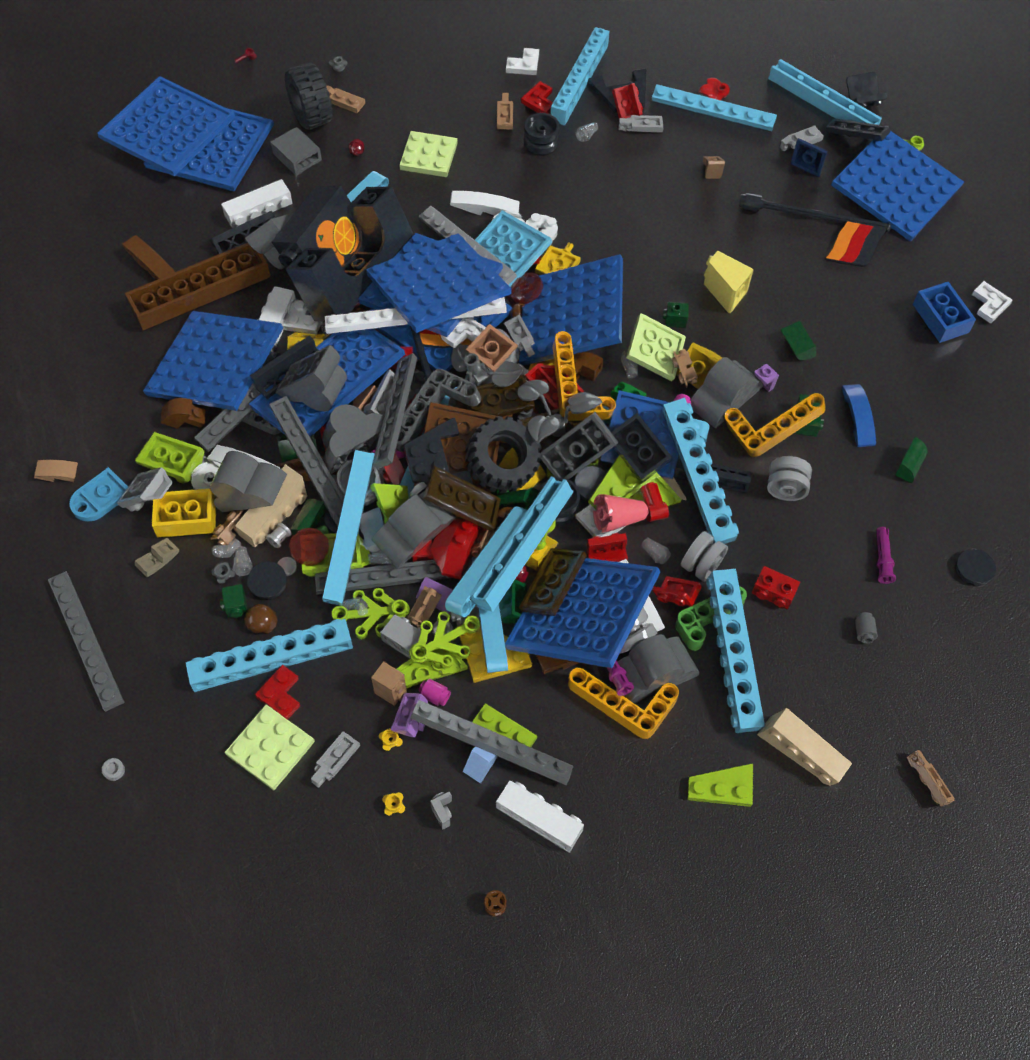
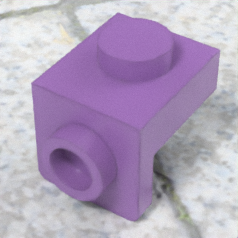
(767, 376)

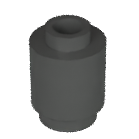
(866, 627)

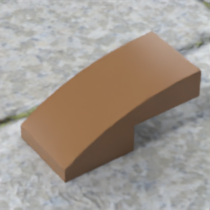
(56, 469)

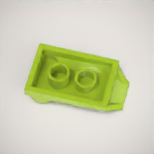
(172, 455)
(359, 559)

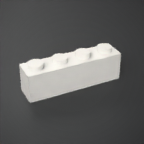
(256, 203)
(277, 307)
(539, 815)

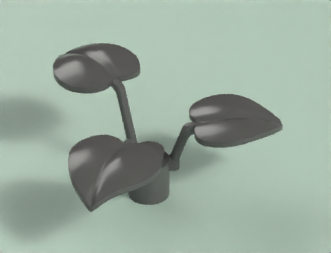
(463, 361)
(542, 426)

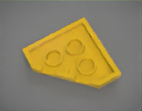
(477, 662)

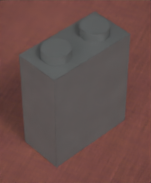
(296, 150)

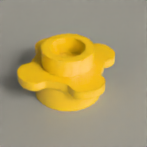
(387, 745)
(389, 799)

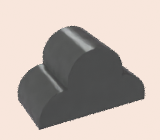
(262, 239)
(314, 380)
(724, 388)
(349, 431)
(578, 447)
(245, 483)
(411, 529)
(655, 664)

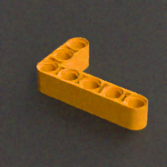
(570, 384)
(774, 427)
(624, 705)

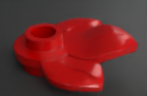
(713, 87)

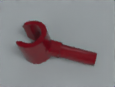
(249, 53)

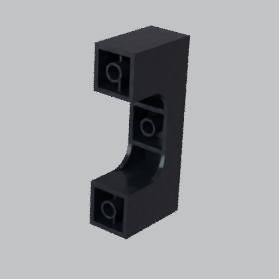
(335, 288)

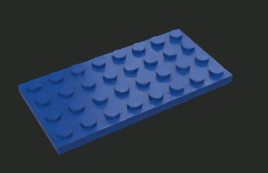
(364, 359)

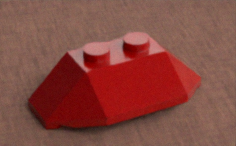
(547, 374)
(453, 547)

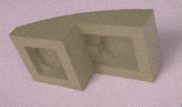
(158, 557)

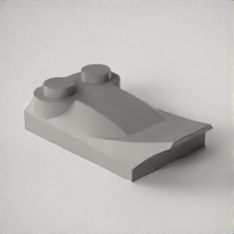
(380, 399)
(145, 487)

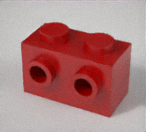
(775, 587)

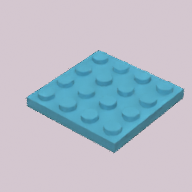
(513, 242)

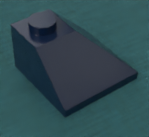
(808, 157)

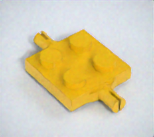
(557, 259)

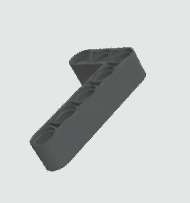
(438, 390)

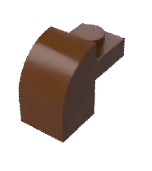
(587, 365)
(181, 410)

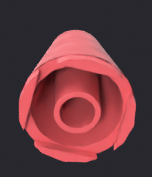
(617, 512)

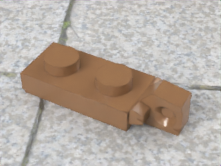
(345, 99)
(505, 113)
(931, 778)

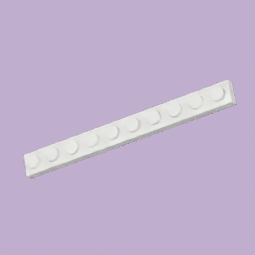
(392, 317)

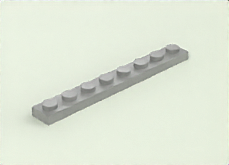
(446, 228)

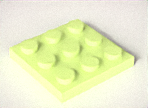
(428, 154)
(654, 346)
(269, 747)

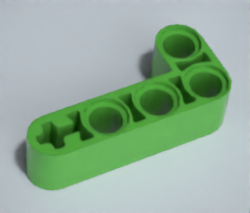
(697, 621)

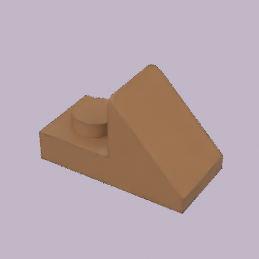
(714, 167)

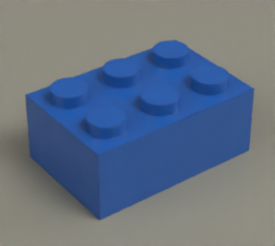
(944, 312)

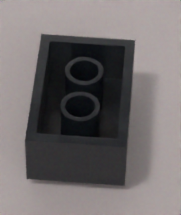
(640, 448)

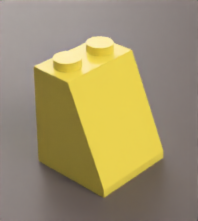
(727, 279)

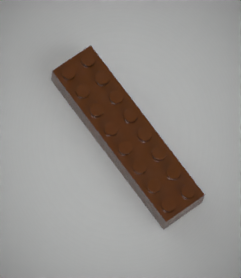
(197, 285)

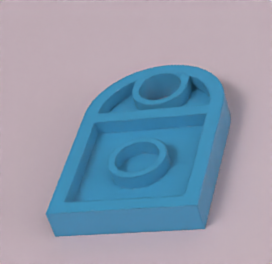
(98, 495)

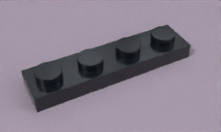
(858, 129)

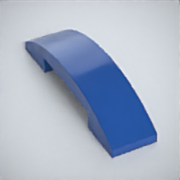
(861, 414)

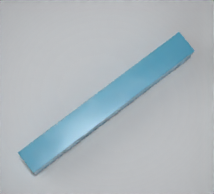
(820, 94)
(348, 528)
(521, 544)

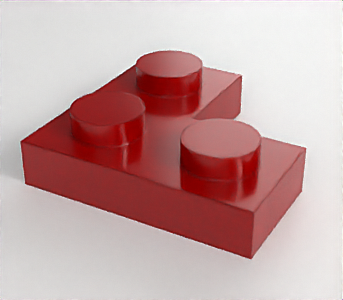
(536, 98)
(275, 692)

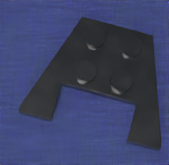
(600, 88)
(428, 452)

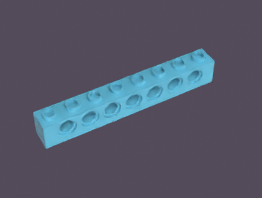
(578, 77)
(682, 409)
(728, 581)
(241, 669)

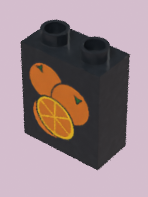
(319, 223)

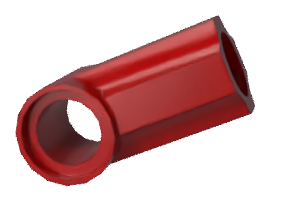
(652, 498)

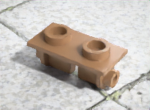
(681, 361)
(223, 532)
(482, 540)
(424, 606)

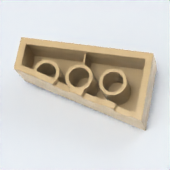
(262, 521)
(805, 747)

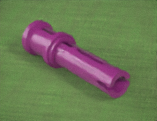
(885, 561)
(618, 677)

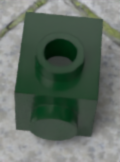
(676, 314)
(234, 601)

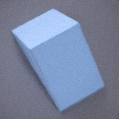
(479, 764)

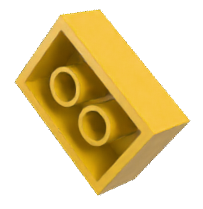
(184, 513)

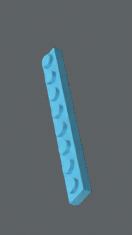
(714, 107)

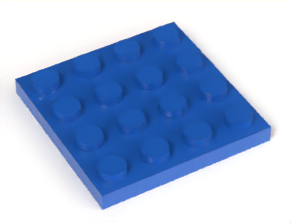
(652, 414)

